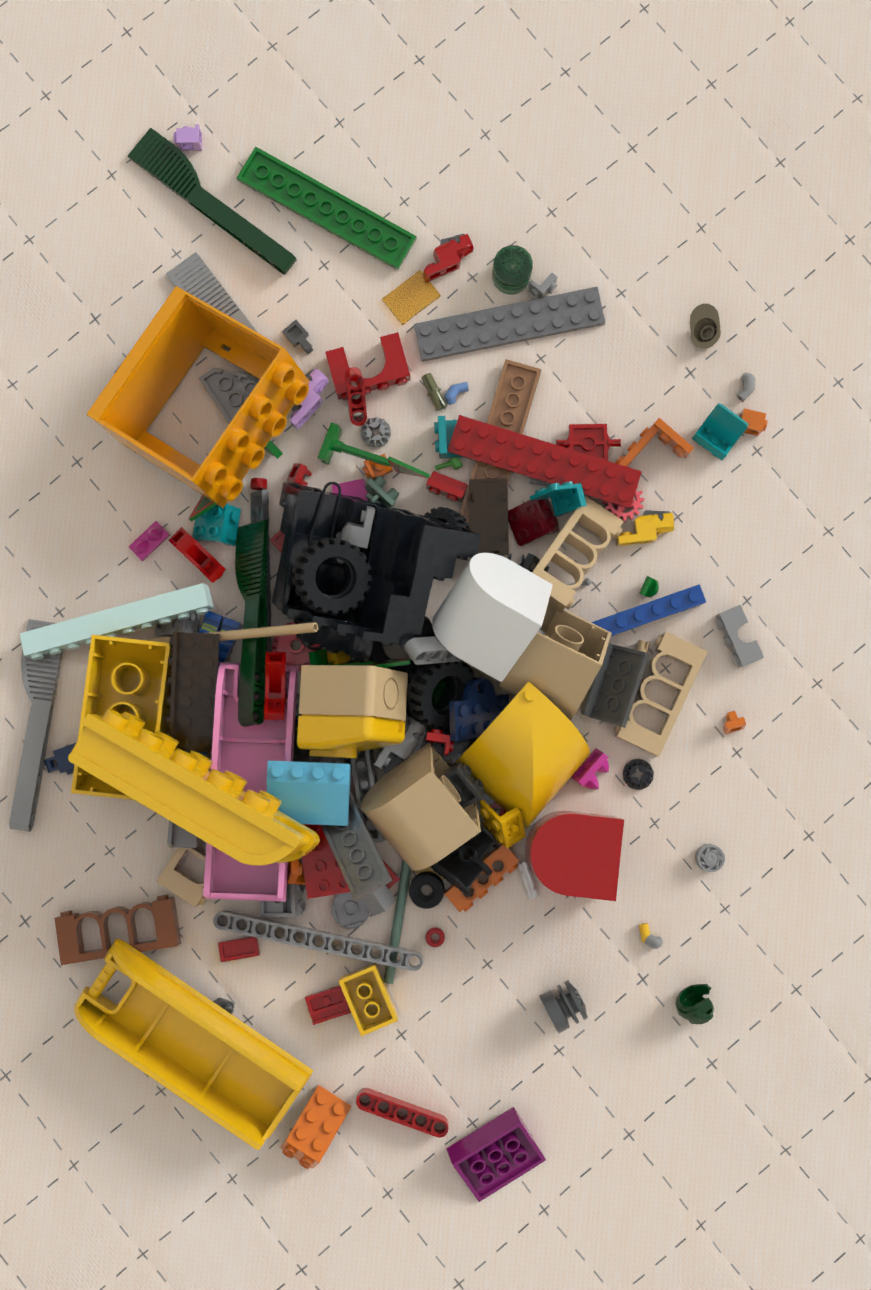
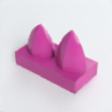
(149, 541)
(586, 772)

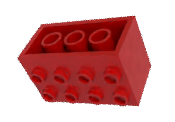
(321, 869)

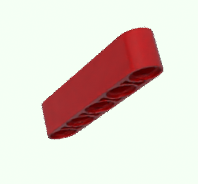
(408, 1120)

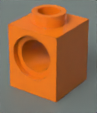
(755, 420)

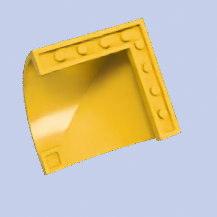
(526, 754)

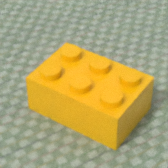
(368, 999)

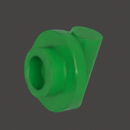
(650, 587)

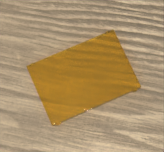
(411, 297)

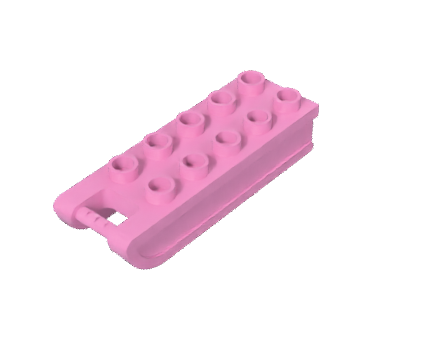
(247, 754)

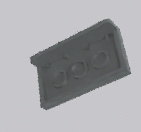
(615, 685)

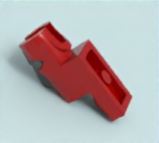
(448, 256)

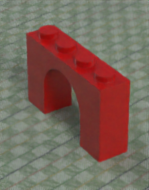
(393, 373)

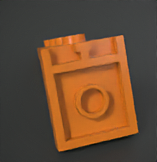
(666, 436)

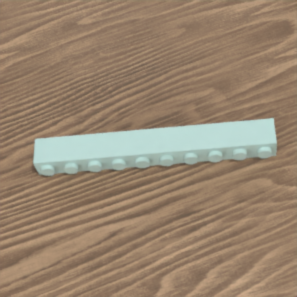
(117, 620)

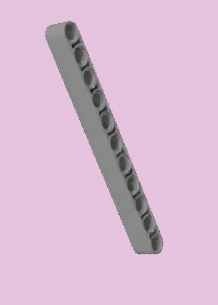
(308, 942)

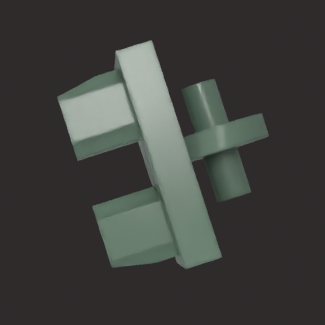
(378, 495)

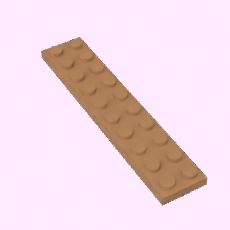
(509, 412)

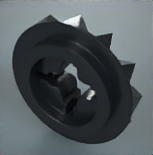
(633, 782)

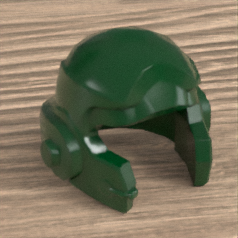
(692, 1004)

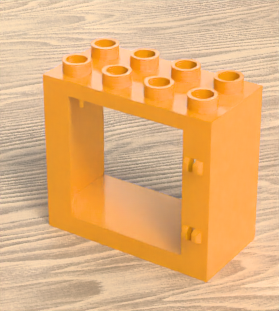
(159, 365)

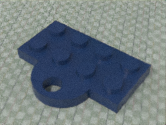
(476, 710)

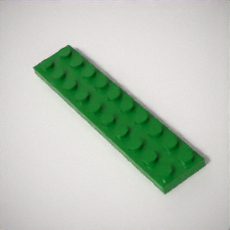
(326, 208)

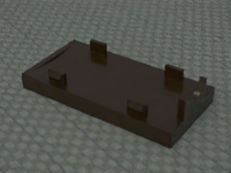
(490, 514)

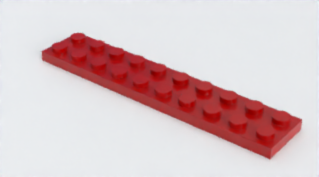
(543, 461)

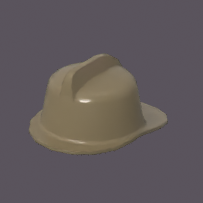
(705, 326)

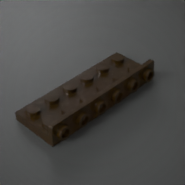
(193, 689)

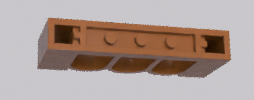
(70, 934)

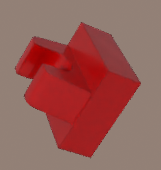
(297, 473)

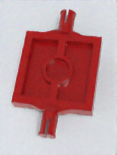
(589, 439)

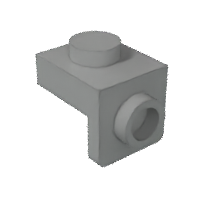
(547, 286)

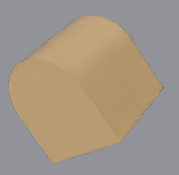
(561, 661)
(420, 811)

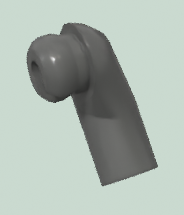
(225, 1004)

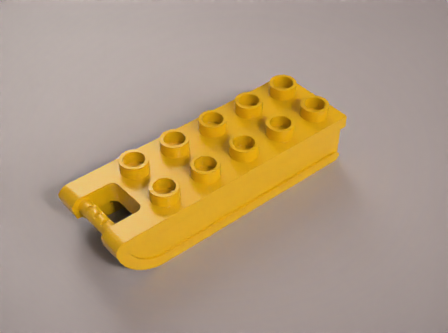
(188, 793)
(192, 1046)

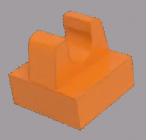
(733, 723)

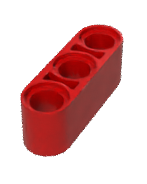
(353, 388)

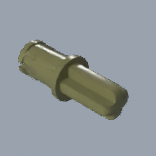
(433, 391)

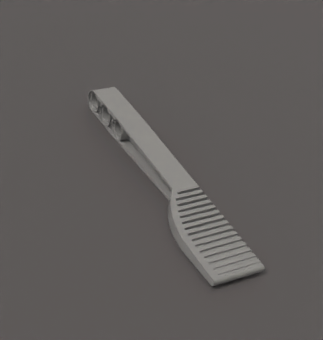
(197, 279)
(40, 684)

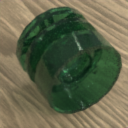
(512, 280)

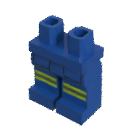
(215, 623)

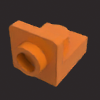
(374, 470)
(295, 873)

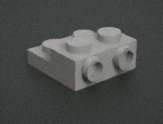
(292, 907)

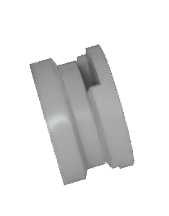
(709, 857)

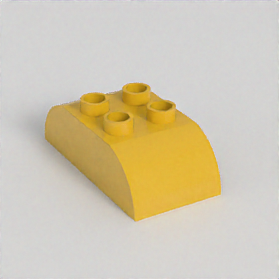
(129, 679)

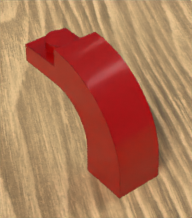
(197, 555)
(275, 685)

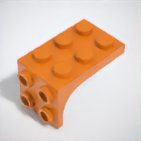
(315, 1128)

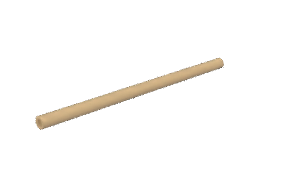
(257, 632)

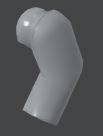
(749, 386)

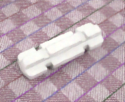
(528, 879)

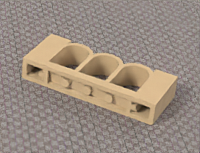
(598, 521)
(683, 652)
(180, 882)

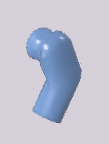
(453, 391)

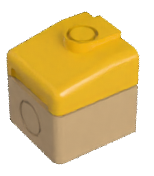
(350, 709)

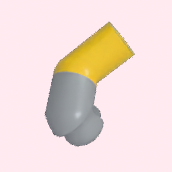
(649, 939)

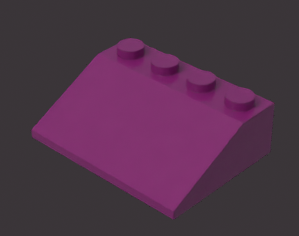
(495, 1154)

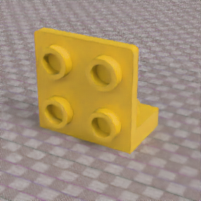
(505, 829)

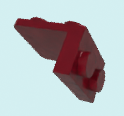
(532, 521)

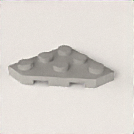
(228, 390)

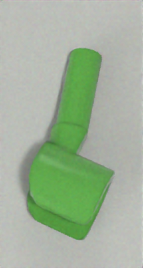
(455, 462)

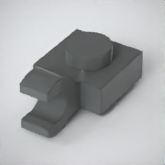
(297, 335)

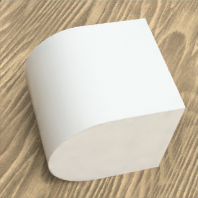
(492, 613)

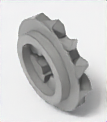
(377, 440)

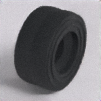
(426, 901)

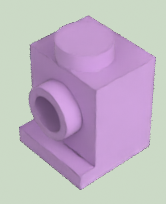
(188, 138)

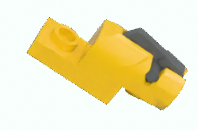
(646, 527)

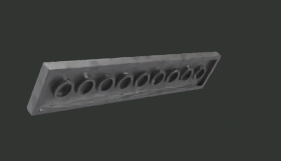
(509, 324)
(352, 844)

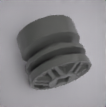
(563, 1006)

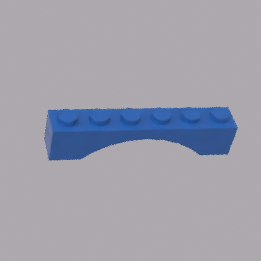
(652, 610)

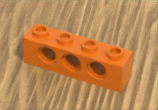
(509, 862)

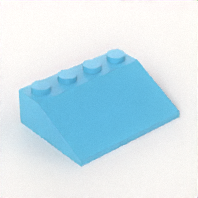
(311, 791)

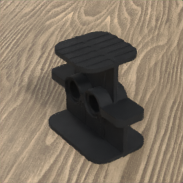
(459, 866)

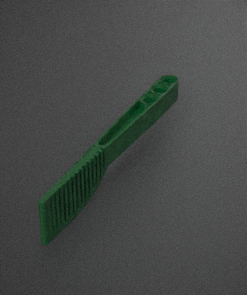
(176, 172)
(251, 576)

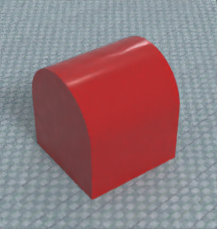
(577, 853)

